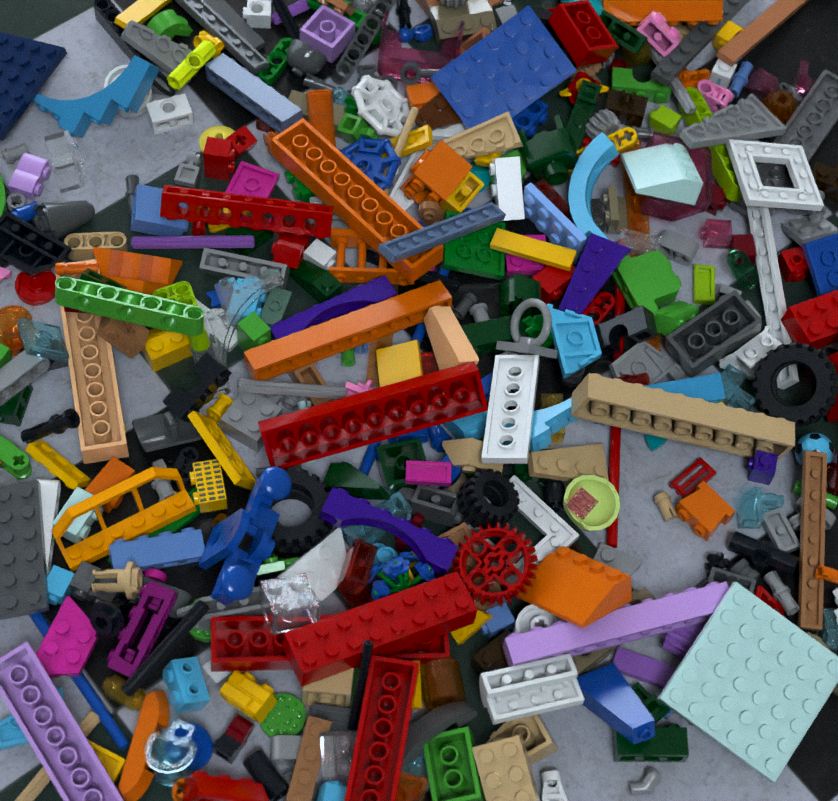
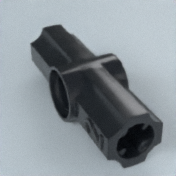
(751, 548)

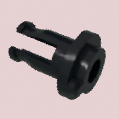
(108, 618)

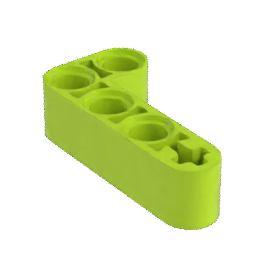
(184, 294)

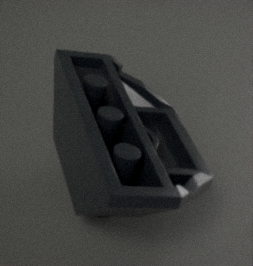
(28, 246)

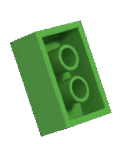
(453, 766)

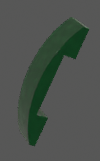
(583, 111)

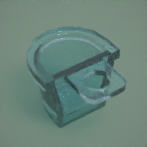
(170, 754)

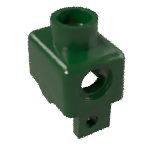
(550, 153)

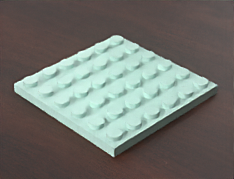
(752, 682)

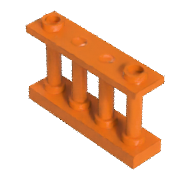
(349, 238)

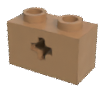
(123, 335)

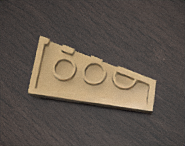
(486, 138)
(568, 462)

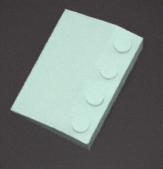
(664, 173)

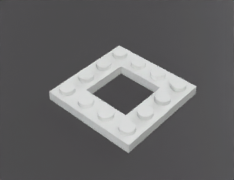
(805, 191)
(538, 513)

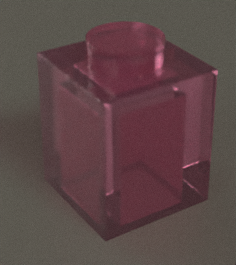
(716, 233)

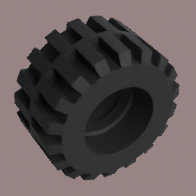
(497, 490)

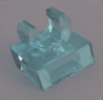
(417, 767)

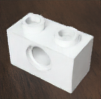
(162, 120)

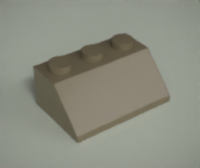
(447, 20)

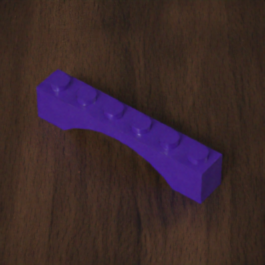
(355, 299)
(345, 510)

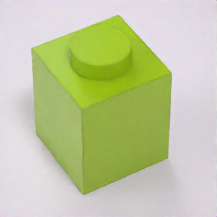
(664, 120)

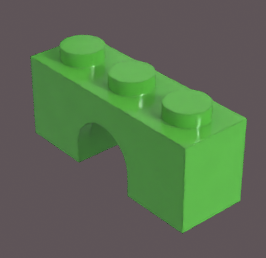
(655, 91)

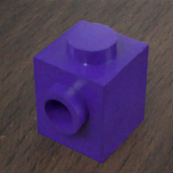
(762, 467)

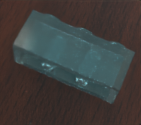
(396, 505)

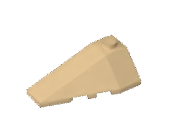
(535, 733)

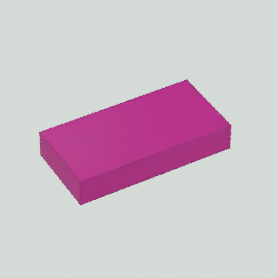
(428, 473)

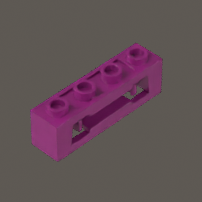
(137, 617)

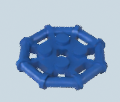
(373, 160)

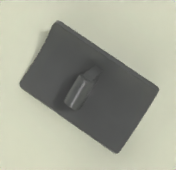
(164, 431)

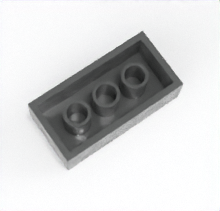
(713, 334)

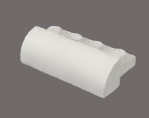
(530, 689)

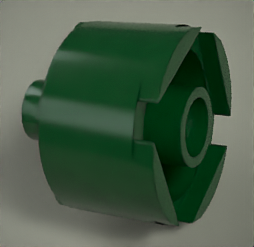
(517, 290)

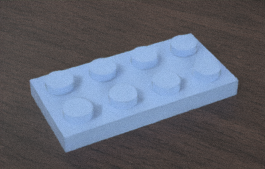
(552, 221)

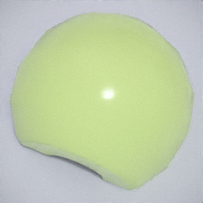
(605, 510)

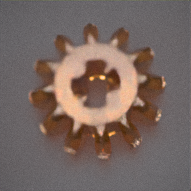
(780, 104)

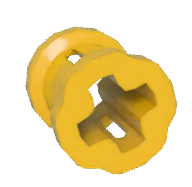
(219, 407)

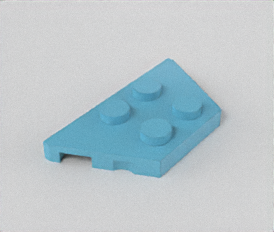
(574, 339)

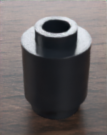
(553, 494)

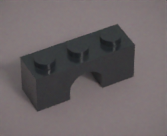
(637, 322)
(211, 376)

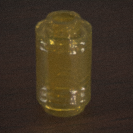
(112, 689)

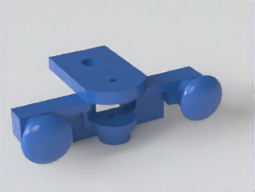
(258, 521)

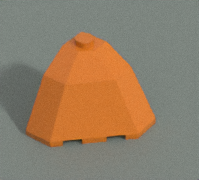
(137, 271)

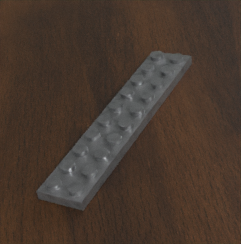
(806, 128)

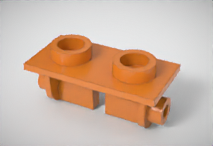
(692, 78)

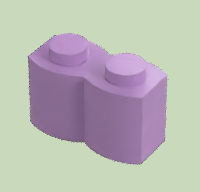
(29, 176)

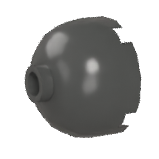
(304, 59)

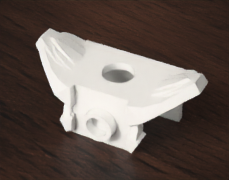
(749, 355)

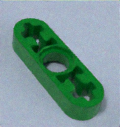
(276, 69)

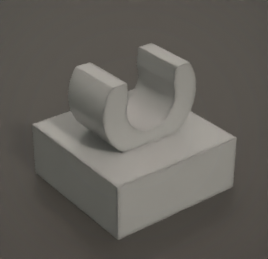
(725, 290)

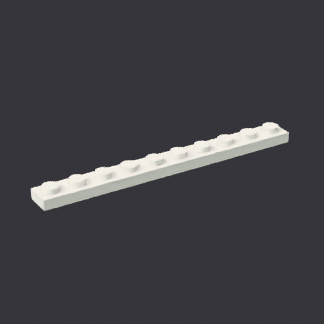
(771, 285)

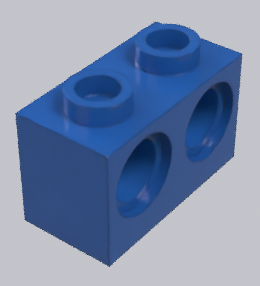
(531, 118)

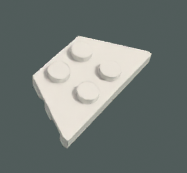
(321, 564)

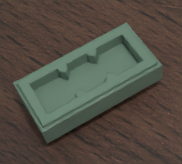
(276, 305)

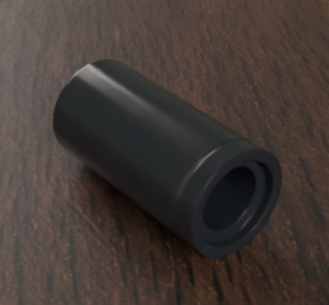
(264, 772)

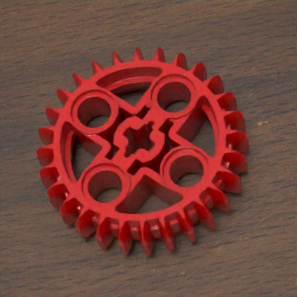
(497, 555)

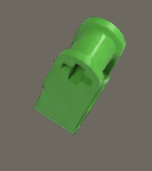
(14, 460)

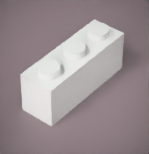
(507, 186)

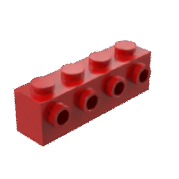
(793, 265)

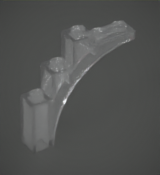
(235, 301)

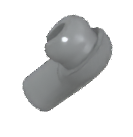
(647, 785)

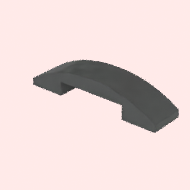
(434, 723)

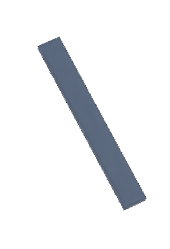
(441, 232)

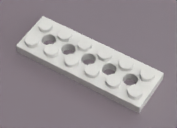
(521, 416)

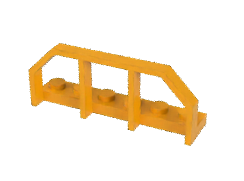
(137, 525)

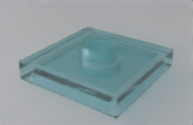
(43, 340)

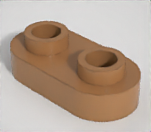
(430, 212)

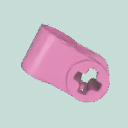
(714, 94)

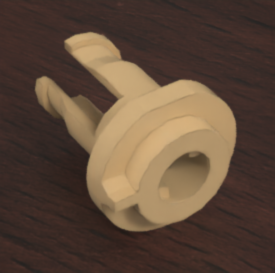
(128, 580)

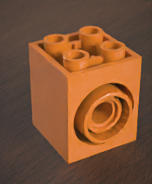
(435, 175)

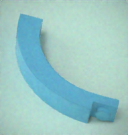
(583, 179)

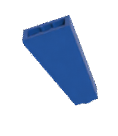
(616, 703)

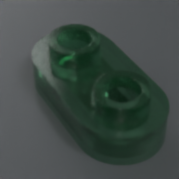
(742, 270)

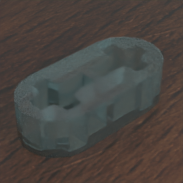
(830, 628)

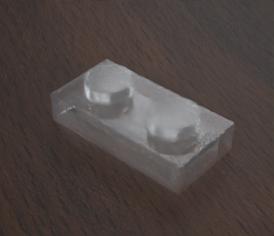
(639, 242)

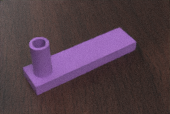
(643, 668)

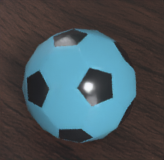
(814, 442)

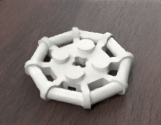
(381, 105)

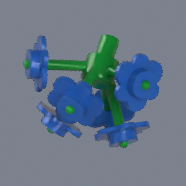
(397, 575)

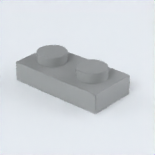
(780, 531)

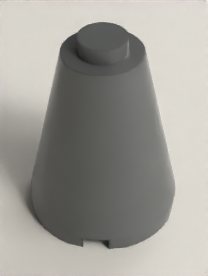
(62, 217)

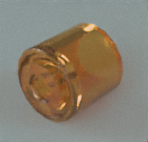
(9, 329)
(441, 682)

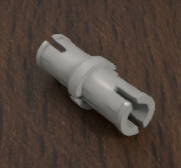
(781, 593)

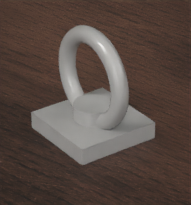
(528, 345)

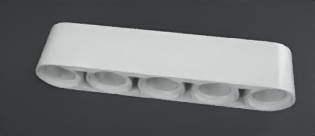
(50, 504)

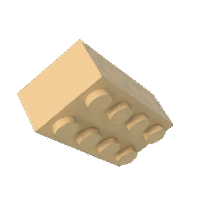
(506, 770)

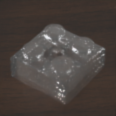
(336, 754)

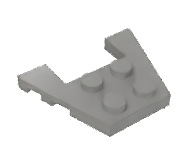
(647, 359)

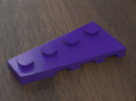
(594, 268)

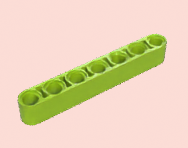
(721, 163)

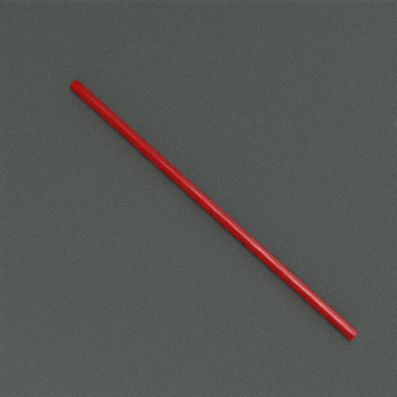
(615, 433)

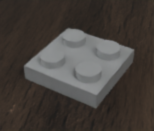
(809, 229)

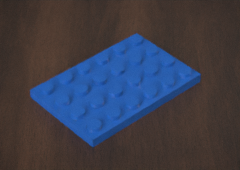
(504, 71)

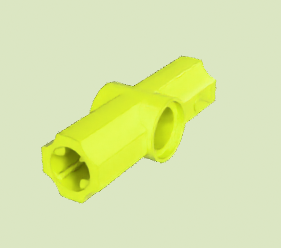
(185, 70)

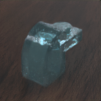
(732, 382)
(752, 508)

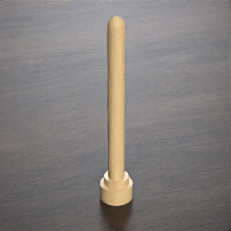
(403, 136)

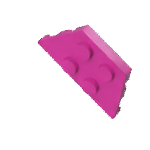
(67, 642)

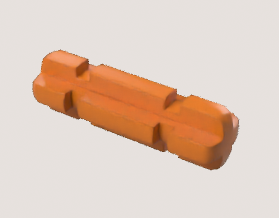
(75, 267)

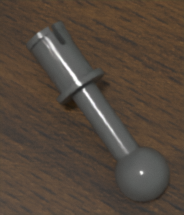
(318, 84)

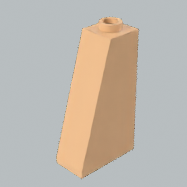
(448, 338)

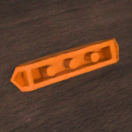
(152, 718)

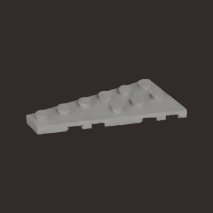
(741, 121)

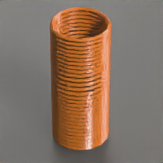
(321, 104)

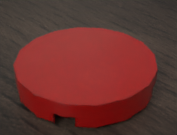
(37, 288)

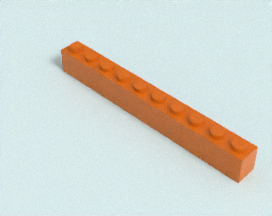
(344, 332)

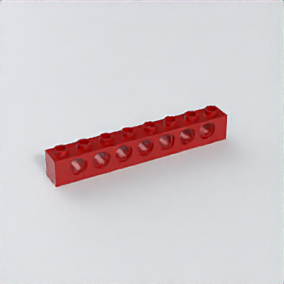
(238, 203)

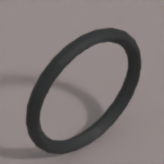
(160, 88)

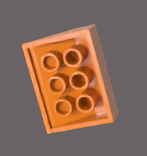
(577, 587)

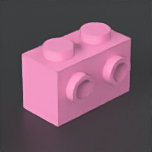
(659, 33)

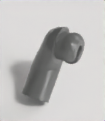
(789, 89)

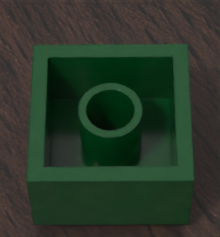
(392, 463)

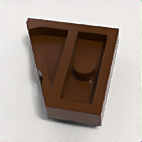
(437, 114)

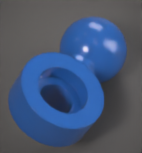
(421, 33)

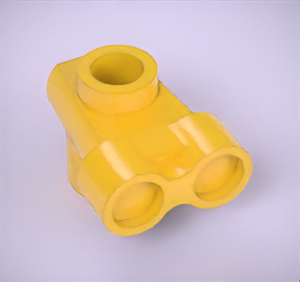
(204, 35)

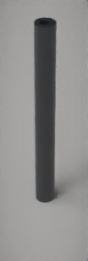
(360, 685)

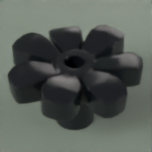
(717, 561)

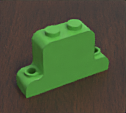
(647, 281)

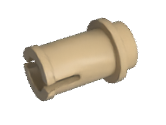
(665, 506)

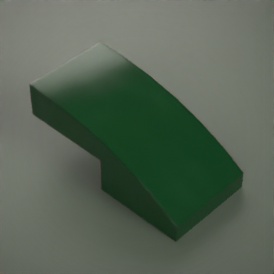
(653, 705)

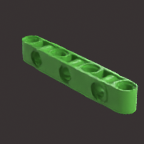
(129, 306)

